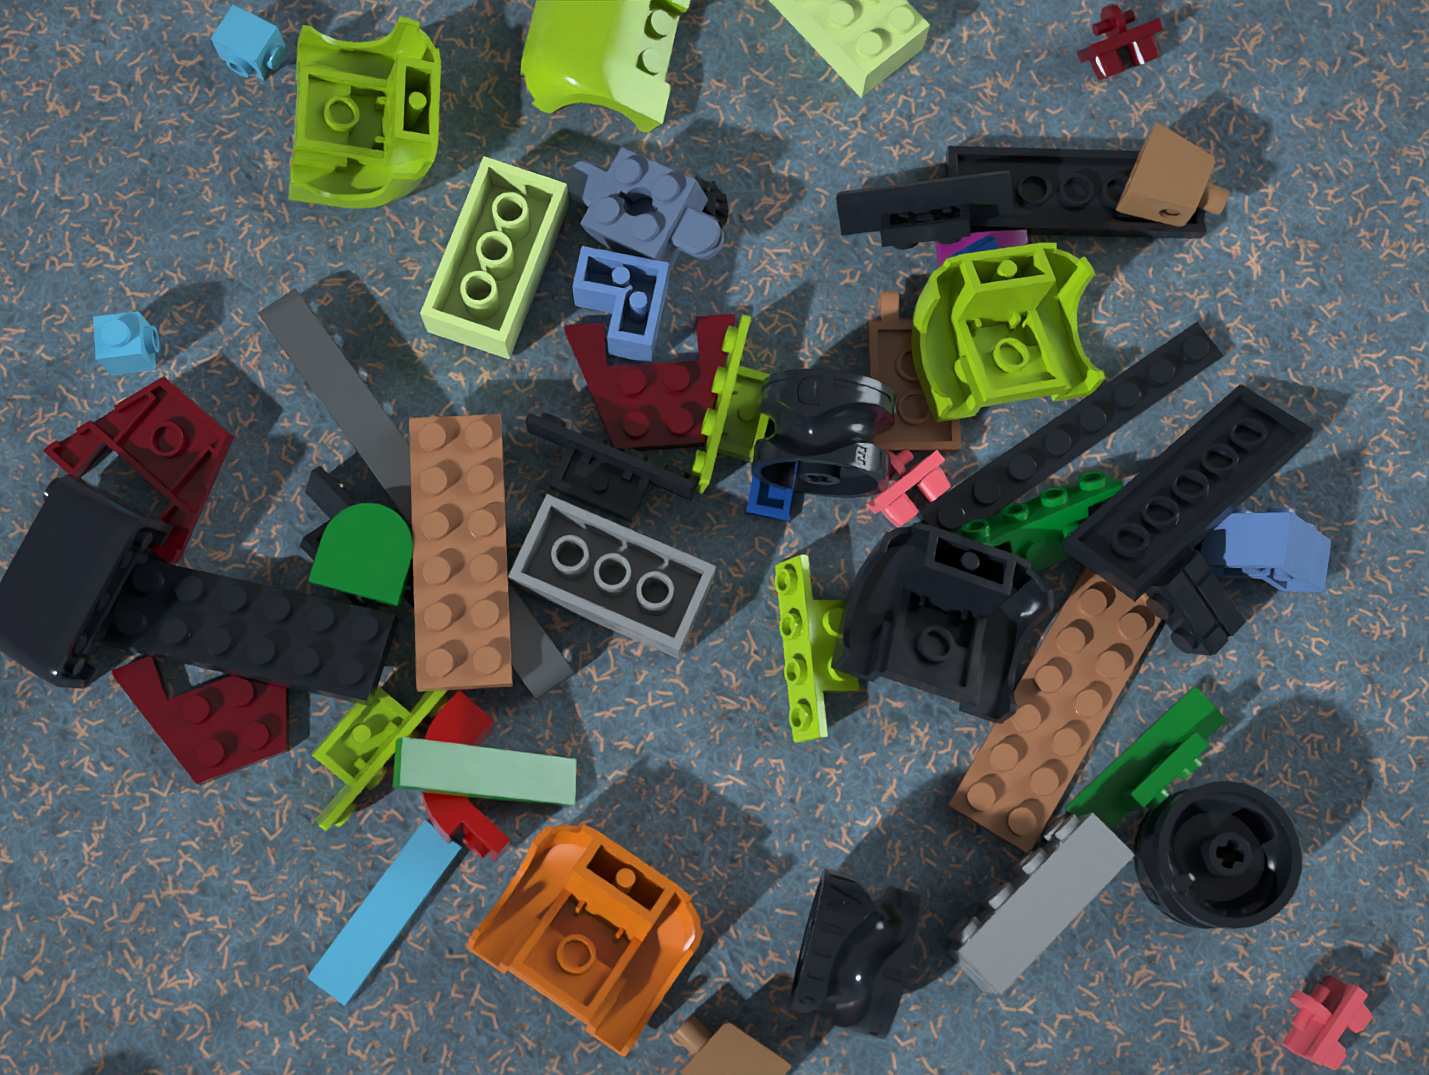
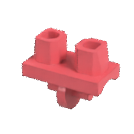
(925, 475)
(1323, 1020)

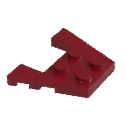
(652, 402)
(167, 443)
(214, 726)

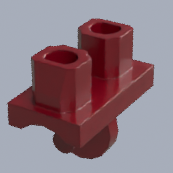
(1139, 41)

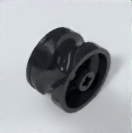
(828, 427)
(1218, 856)
(855, 954)

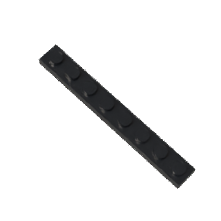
(1074, 431)

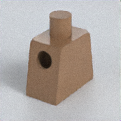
(1171, 180)
(726, 1051)

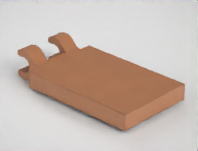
(893, 365)

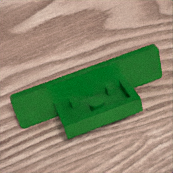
(1040, 525)
(1151, 762)

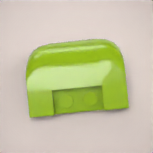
(602, 55)
(364, 117)
(1002, 330)

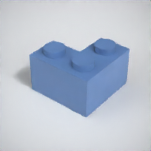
(631, 291)
(1269, 548)

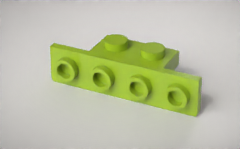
(736, 418)
(809, 641)
(364, 743)

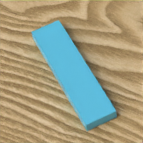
(384, 913)

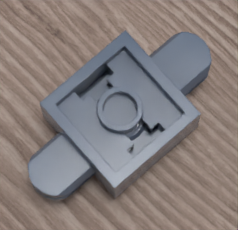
(644, 209)

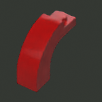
(465, 724)

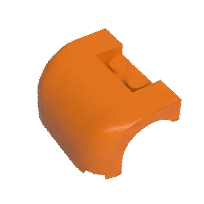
(591, 931)

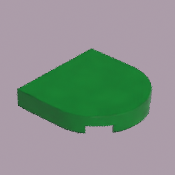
(365, 554)

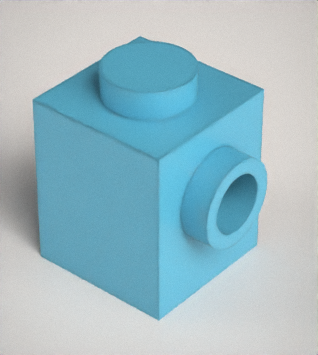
(249, 43)
(125, 343)

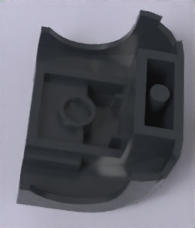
(942, 618)

